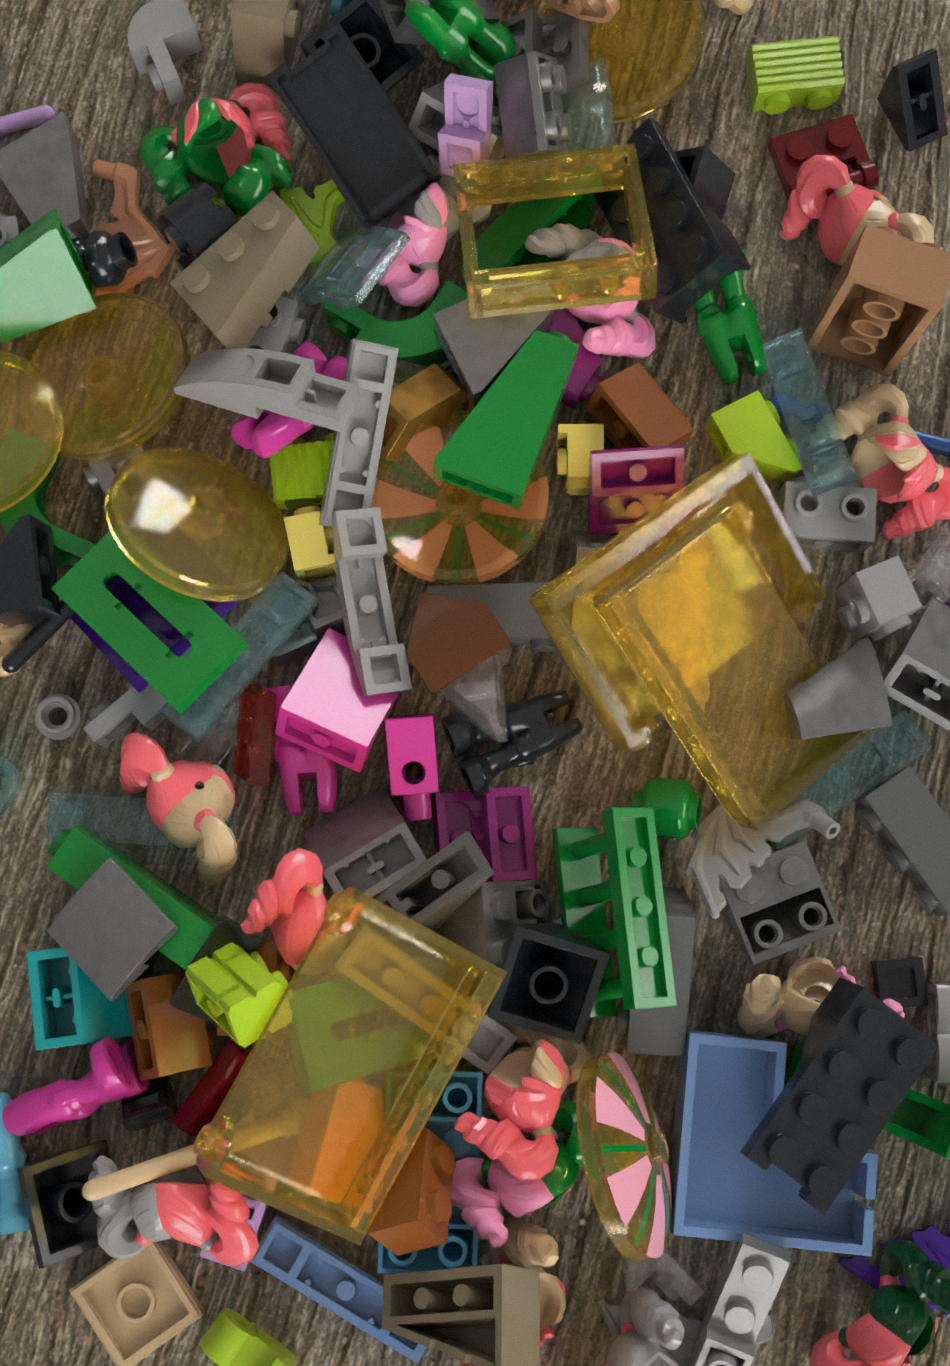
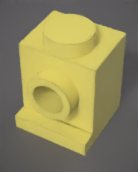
(574, 457)
(310, 543)

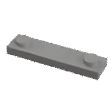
(359, 445)

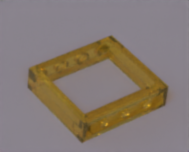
(559, 282)

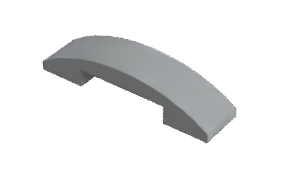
(366, 602)

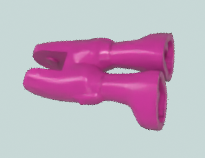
(275, 431)
(300, 765)
(111, 1079)

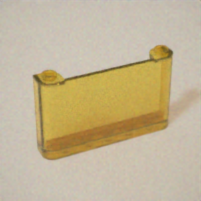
(585, 641)
(718, 662)
(348, 1066)

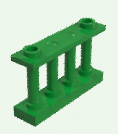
(637, 906)

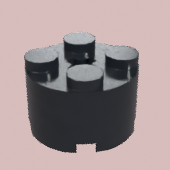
(193, 223)

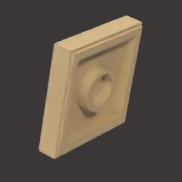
(137, 1303)

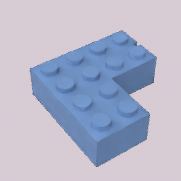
(718, 1191)

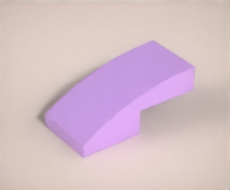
(467, 122)

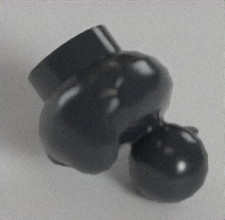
(106, 257)

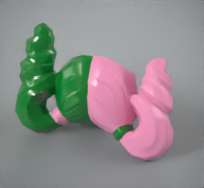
(516, 1196)

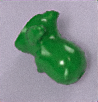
(256, 179)

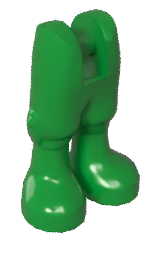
(447, 29)
(730, 329)

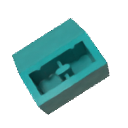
(69, 1005)

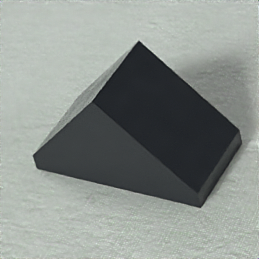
(915, 100)

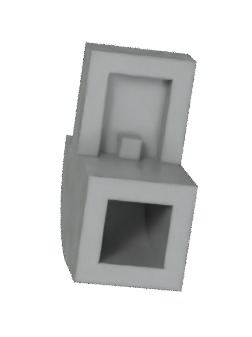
(159, 36)

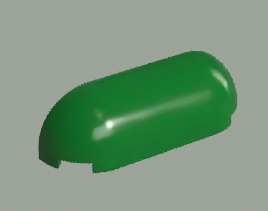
(505, 238)

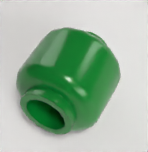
(674, 805)

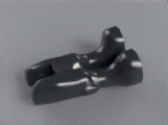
(527, 737)

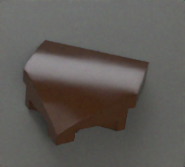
(452, 638)

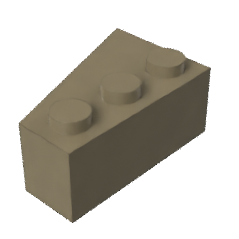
(264, 36)
(247, 271)
(468, 1312)

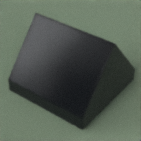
(150, 1106)

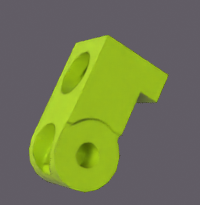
(238, 1342)

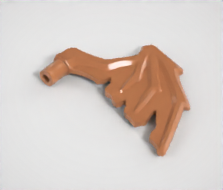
(150, 249)

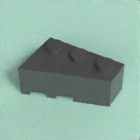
(665, 1029)

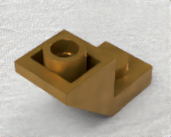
(422, 399)

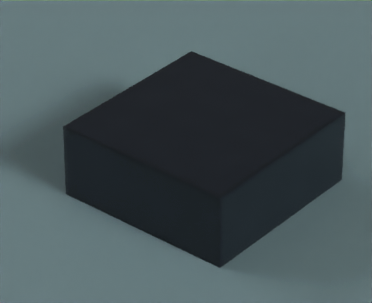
(901, 981)

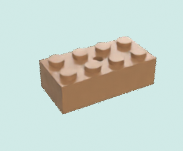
(881, 300)

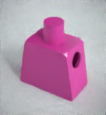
(411, 740)

